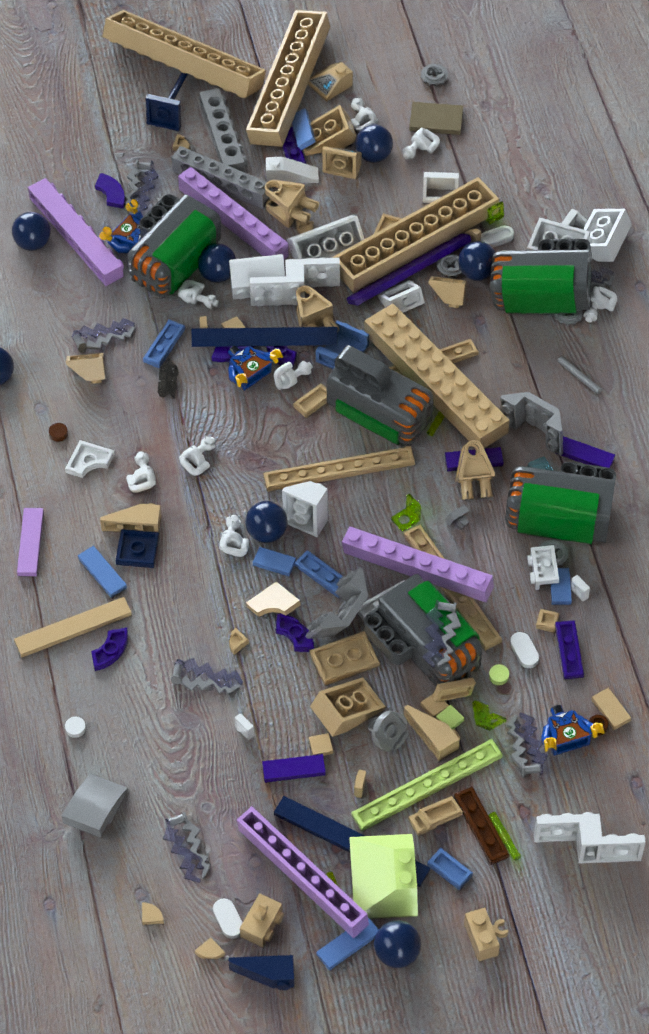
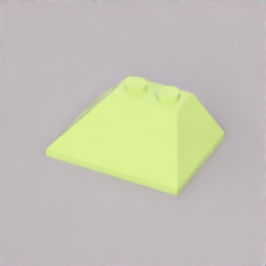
(384, 875)

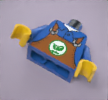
(126, 233)
(250, 365)
(568, 731)

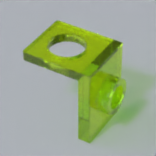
(493, 218)
(412, 511)
(483, 717)

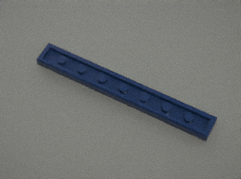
(264, 336)
(328, 829)

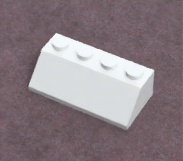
(327, 239)

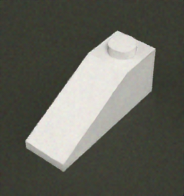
(290, 170)

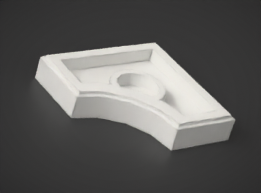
(88, 457)

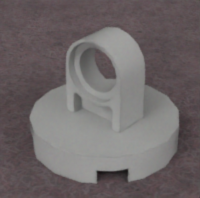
(388, 730)

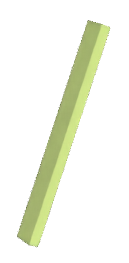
(426, 785)

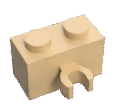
(261, 920)
(483, 933)

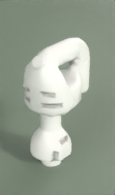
(364, 116)
(421, 142)
(193, 294)
(599, 301)
(286, 377)
(195, 455)
(143, 476)
(231, 540)

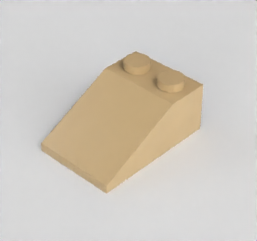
(331, 130)
(346, 706)

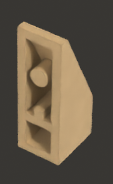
(139, 517)
(433, 732)

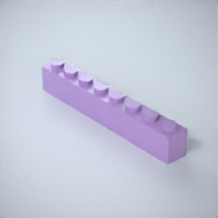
(232, 214)
(76, 232)
(413, 561)
(303, 872)

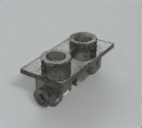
(168, 373)

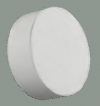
(75, 727)

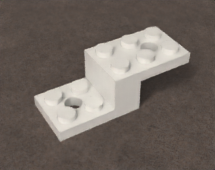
(298, 273)
(587, 833)

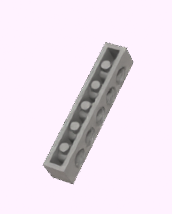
(221, 129)
(222, 176)

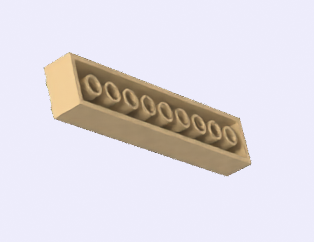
(184, 53)
(288, 78)
(416, 234)
(426, 365)

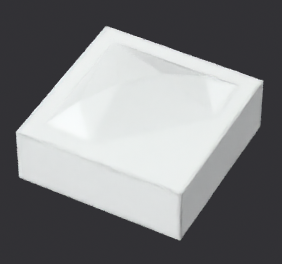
(580, 588)
(244, 726)

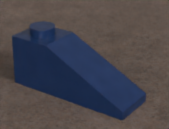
(268, 970)

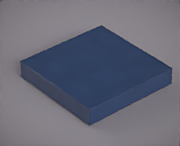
(137, 548)

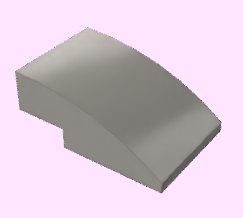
(94, 805)

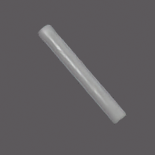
(577, 373)

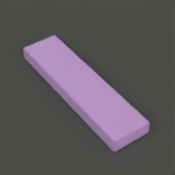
(30, 542)

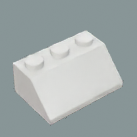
(553, 230)
(607, 232)
(243, 269)
(306, 506)

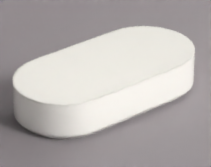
(498, 236)
(524, 650)
(227, 918)

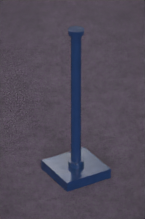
(165, 111)

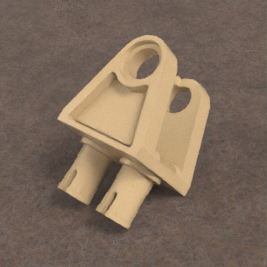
(290, 201)
(313, 310)
(474, 468)

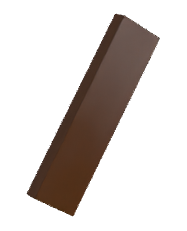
(481, 826)

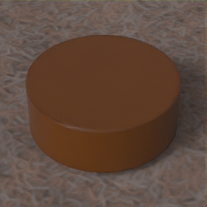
(58, 432)
(600, 719)

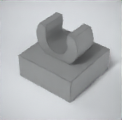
(458, 517)

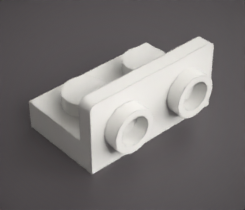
(543, 566)

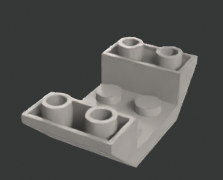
(538, 413)
(354, 593)

